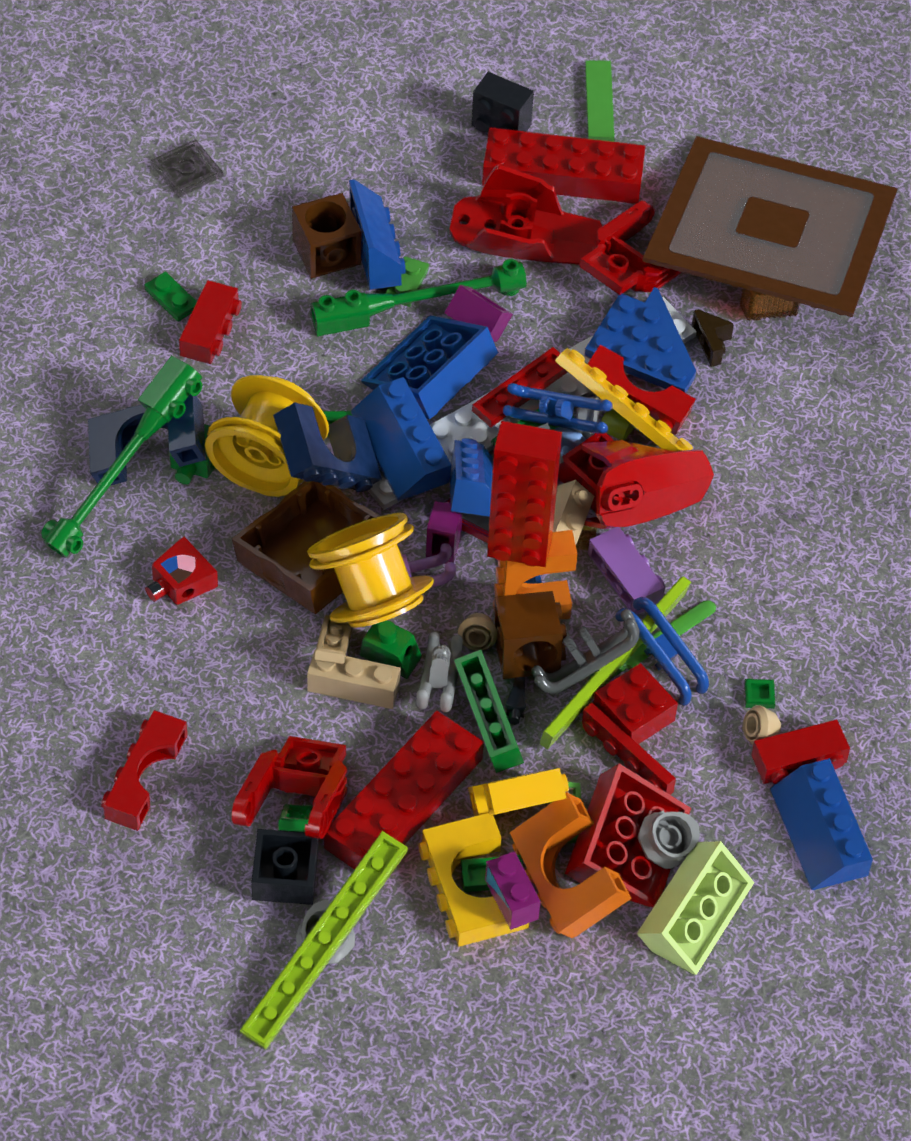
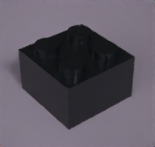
(501, 105)
(284, 867)

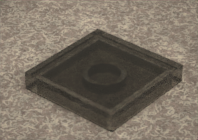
(186, 168)

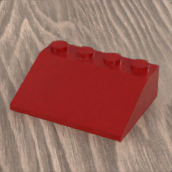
(611, 841)

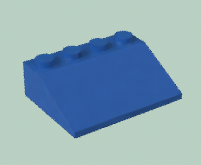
(436, 361)

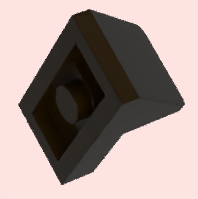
(711, 333)

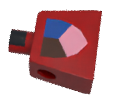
(181, 574)

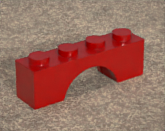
(668, 405)
(159, 740)

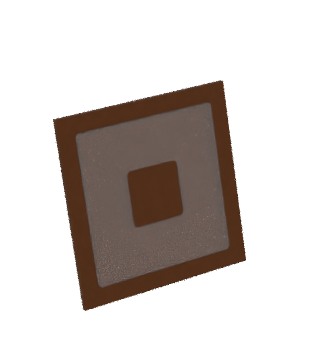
(772, 226)

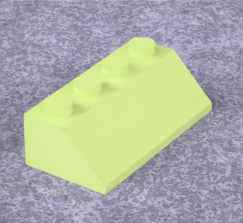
(696, 906)

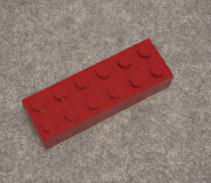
(570, 163)
(523, 493)
(406, 789)

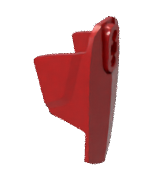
(524, 221)
(645, 482)

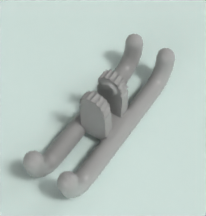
(439, 671)

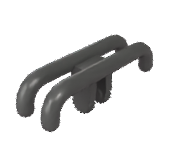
(592, 660)

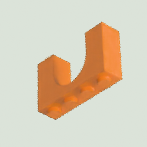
(561, 558)
(539, 844)

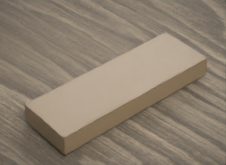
(333, 641)

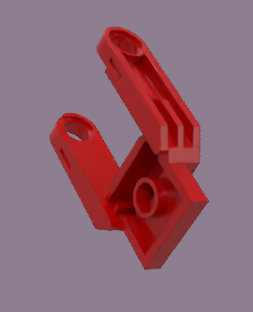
(618, 263)
(299, 768)

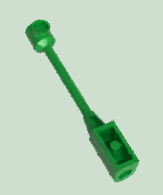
(355, 308)
(163, 401)

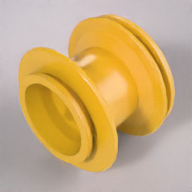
(249, 446)
(370, 570)

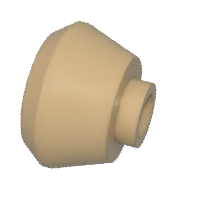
(478, 632)
(760, 724)

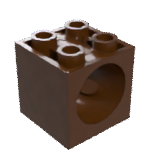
(326, 235)
(529, 633)

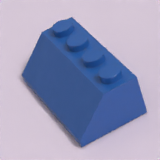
(378, 249)
(403, 440)
(471, 478)
(822, 825)

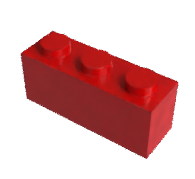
(210, 322)
(786, 752)

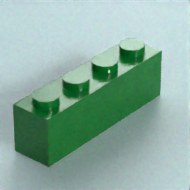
(488, 711)

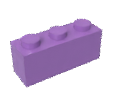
(625, 568)

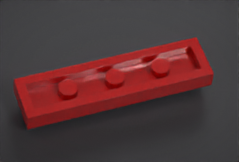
(537, 374)
(621, 744)

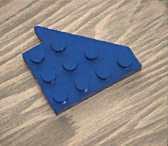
(646, 341)

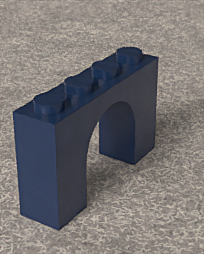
(114, 430)
(309, 458)

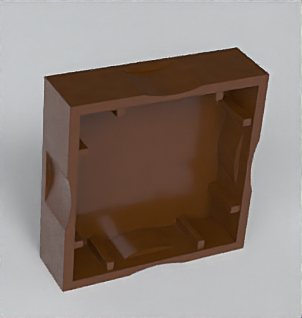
(279, 542)

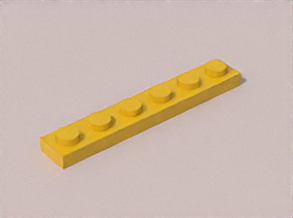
(634, 413)

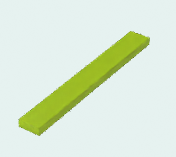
(603, 675)
(323, 940)

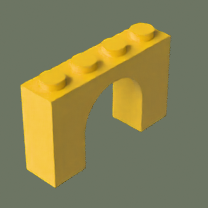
(518, 792)
(444, 848)

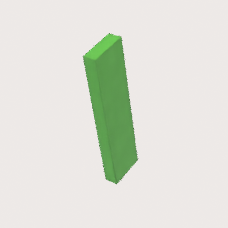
(599, 100)

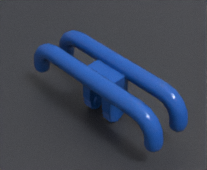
(557, 409)
(666, 648)

